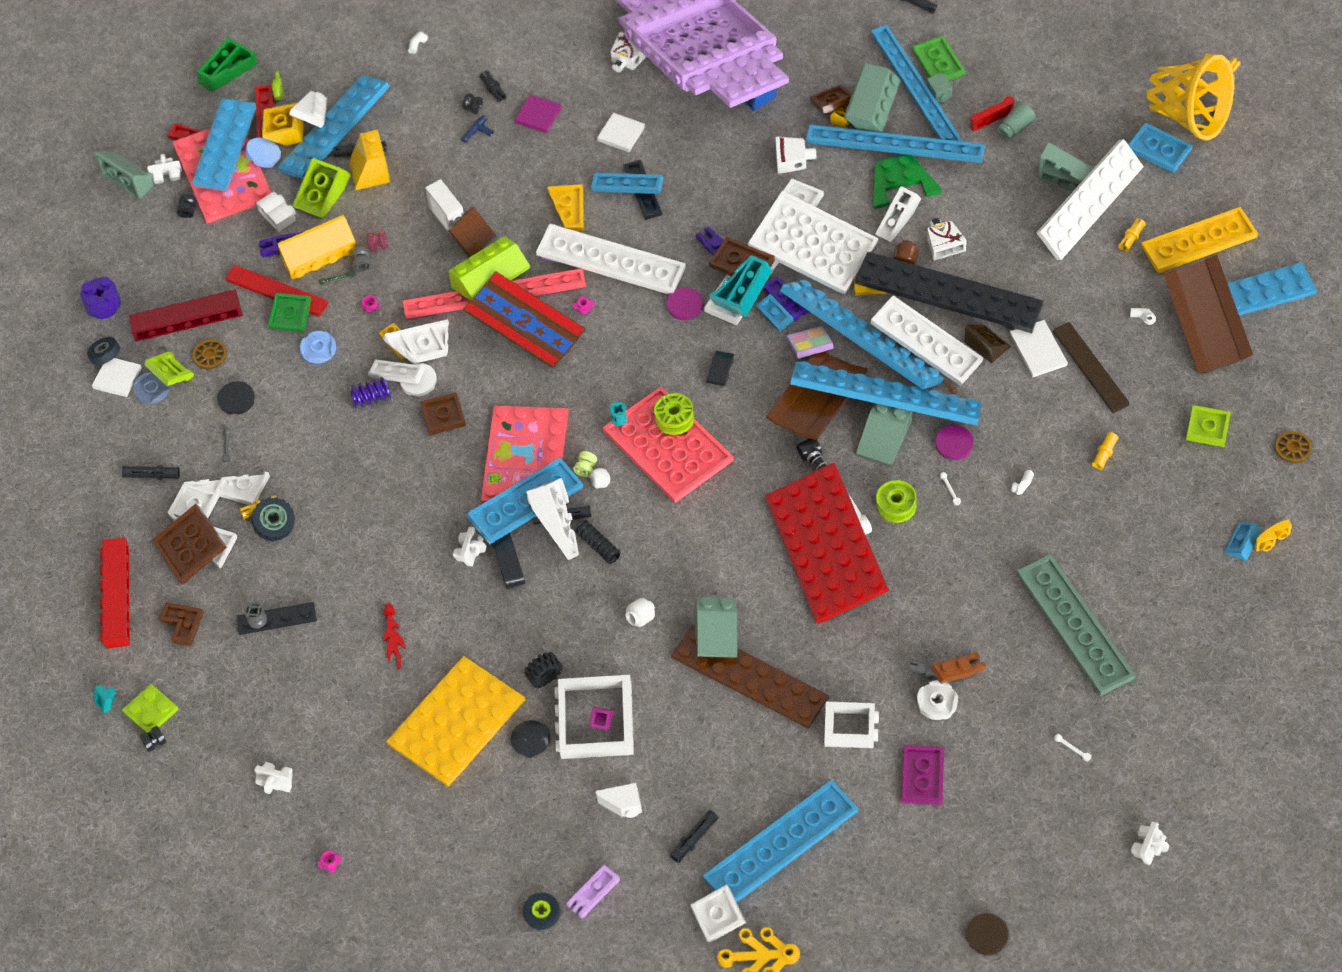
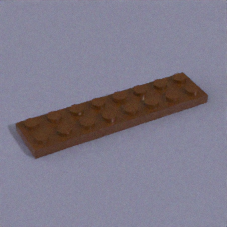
(756, 681)

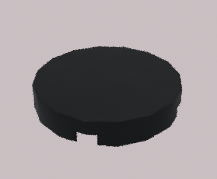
(236, 397)

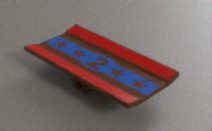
(524, 319)

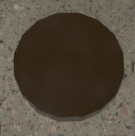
(987, 934)

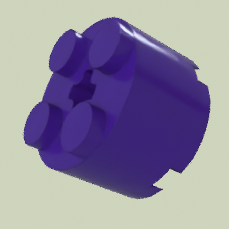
(100, 298)

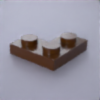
(186, 620)

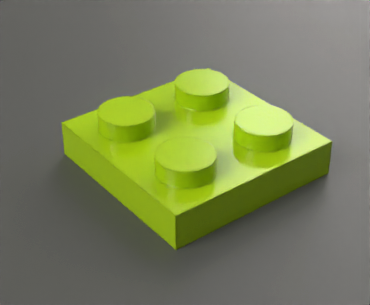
(1208, 426)
(150, 709)

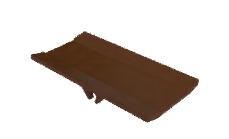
(1208, 315)
(807, 409)

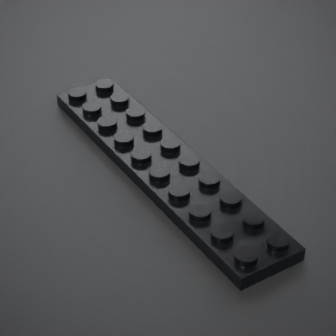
(949, 292)

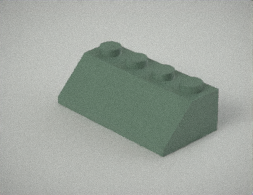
(872, 98)

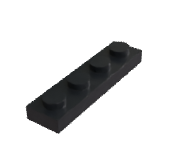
(281, 618)

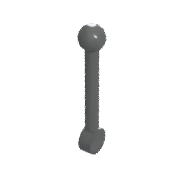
(226, 458)

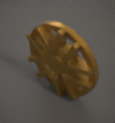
(209, 354)
(1293, 447)

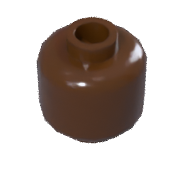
(906, 252)

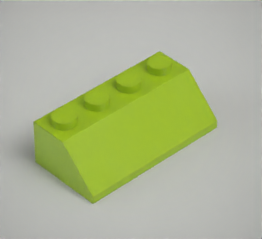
(476, 271)

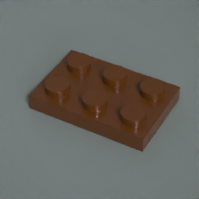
(734, 253)

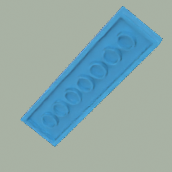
(337, 124)
(782, 841)

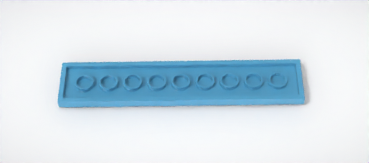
(862, 334)
(886, 393)

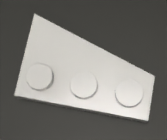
(311, 109)

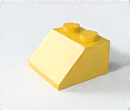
(281, 126)

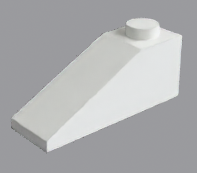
(898, 214)

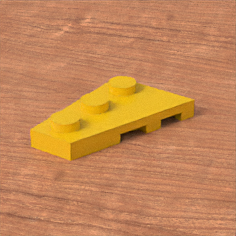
(569, 205)

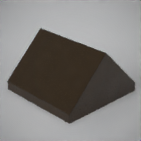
(985, 342)

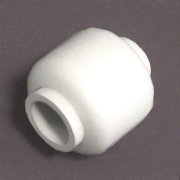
(640, 612)

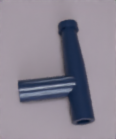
(478, 125)

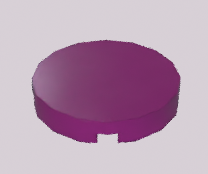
(684, 303)
(954, 442)

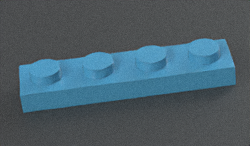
(627, 183)

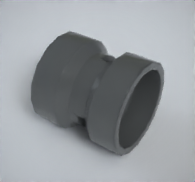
(360, 259)
(255, 615)

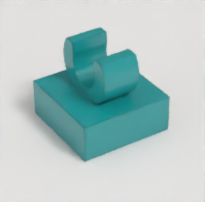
(104, 697)

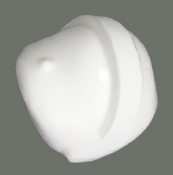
(599, 478)

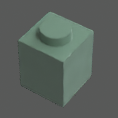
(940, 87)

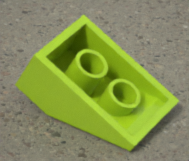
(320, 188)

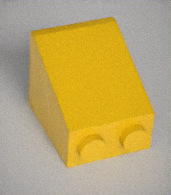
(368, 161)

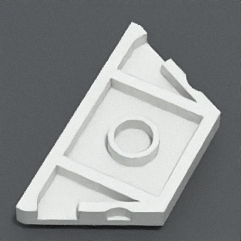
(421, 342)

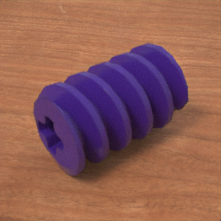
(370, 391)

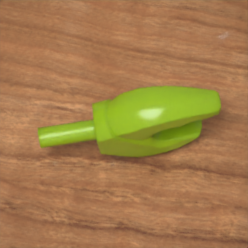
(277, 87)

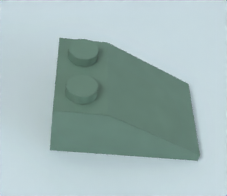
(884, 433)
(716, 627)

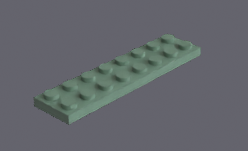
(1075, 625)

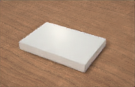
(1039, 349)

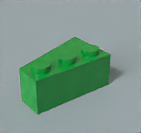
(225, 65)

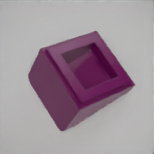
(601, 718)

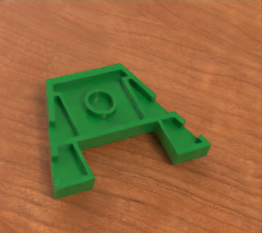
(899, 172)

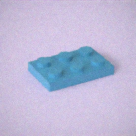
(1160, 147)

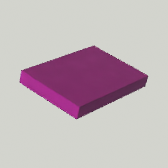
(922, 775)

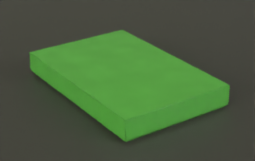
(937, 58)

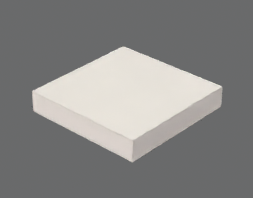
(621, 132)
(117, 377)
(718, 913)

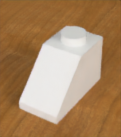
(621, 800)

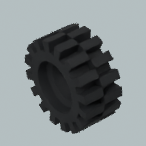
(543, 669)

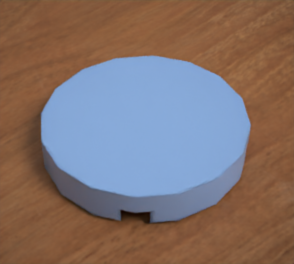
(263, 152)
(318, 347)

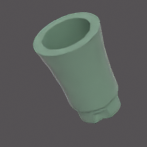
(1016, 120)

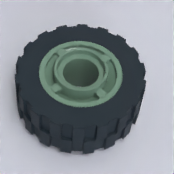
(277, 508)

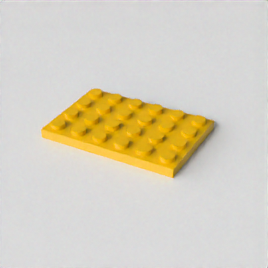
(455, 721)

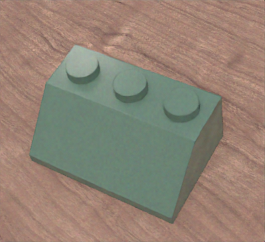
(124, 173)

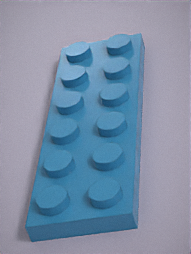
(224, 144)
(1271, 288)
(511, 506)

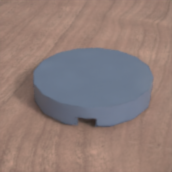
(147, 392)

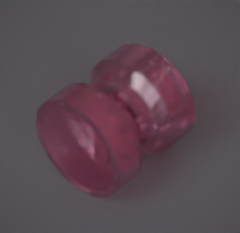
(373, 241)

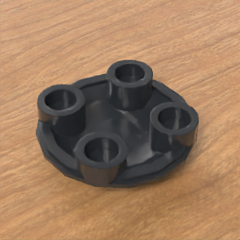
(530, 738)

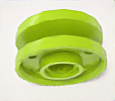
(674, 414)
(896, 491)

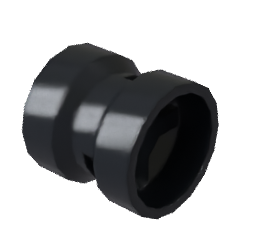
(186, 206)
(156, 735)

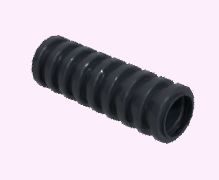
(597, 541)

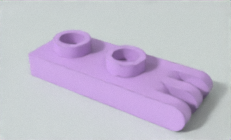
(593, 891)

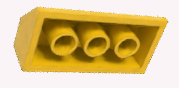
(317, 247)

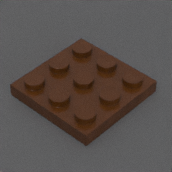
(189, 543)

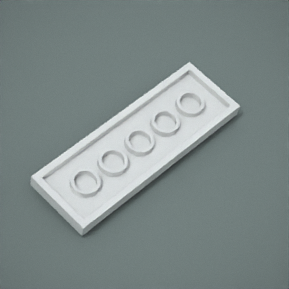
(926, 340)

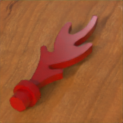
(395, 637)

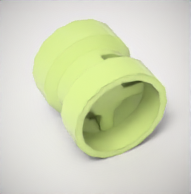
(585, 463)

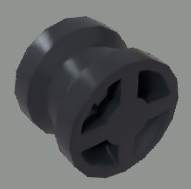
(472, 103)

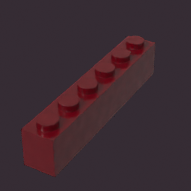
(185, 315)

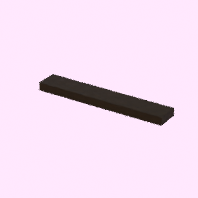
(1091, 367)

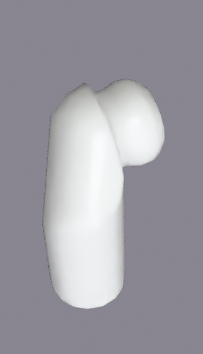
(1144, 313)
(1025, 482)

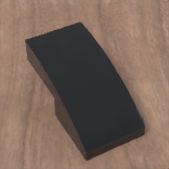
(719, 368)

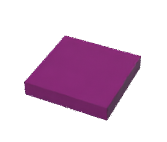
(538, 113)

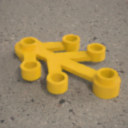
(761, 953)

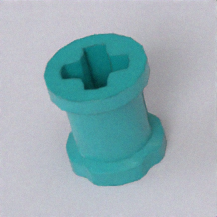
(618, 414)

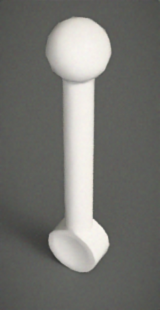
(956, 501)
(1086, 756)

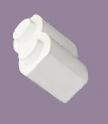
(276, 211)

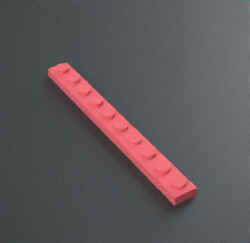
(455, 301)

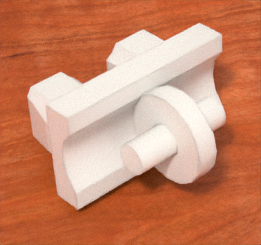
(165, 166)
(471, 547)
(273, 779)
(1153, 843)

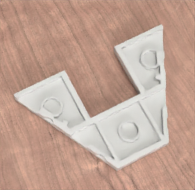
(206, 494)

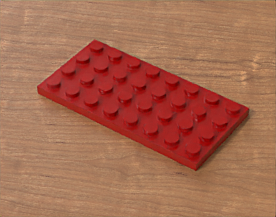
(826, 543)

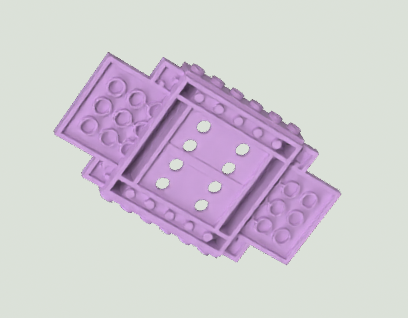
(732, 73)

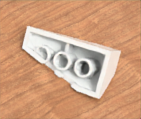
(550, 507)

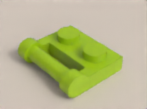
(168, 369)

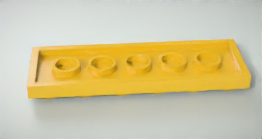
(1199, 240)

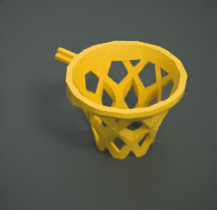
(1221, 87)

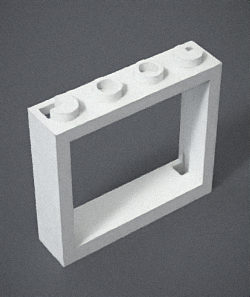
(594, 749)

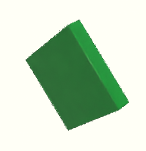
(289, 312)

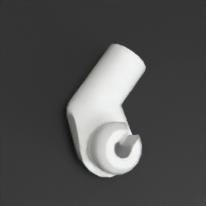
(420, 36)

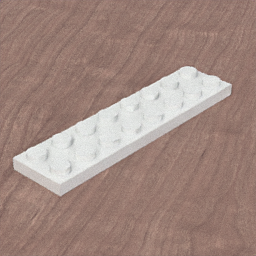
(1090, 199)
(611, 259)

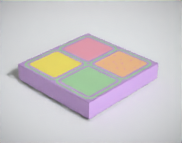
(810, 342)

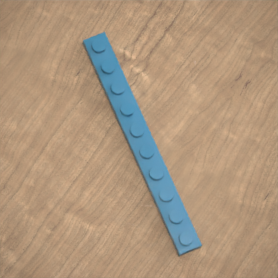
(914, 84)
(896, 143)

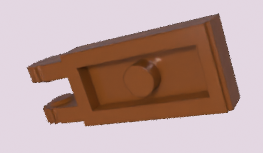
(957, 668)

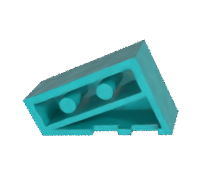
(743, 287)

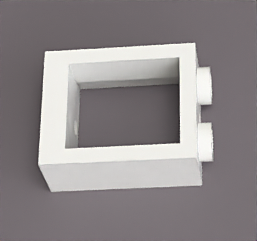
(443, 204)
(850, 740)

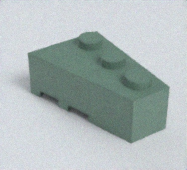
(1062, 168)

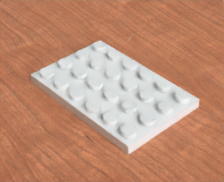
(813, 242)

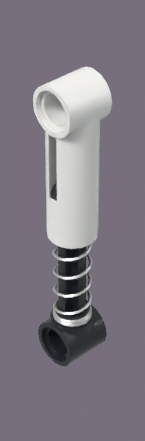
(811, 451)

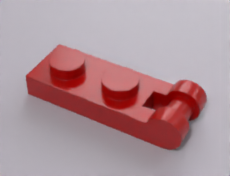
(991, 114)

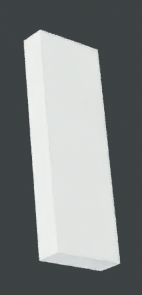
(396, 371)

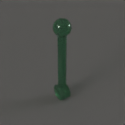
(351, 273)

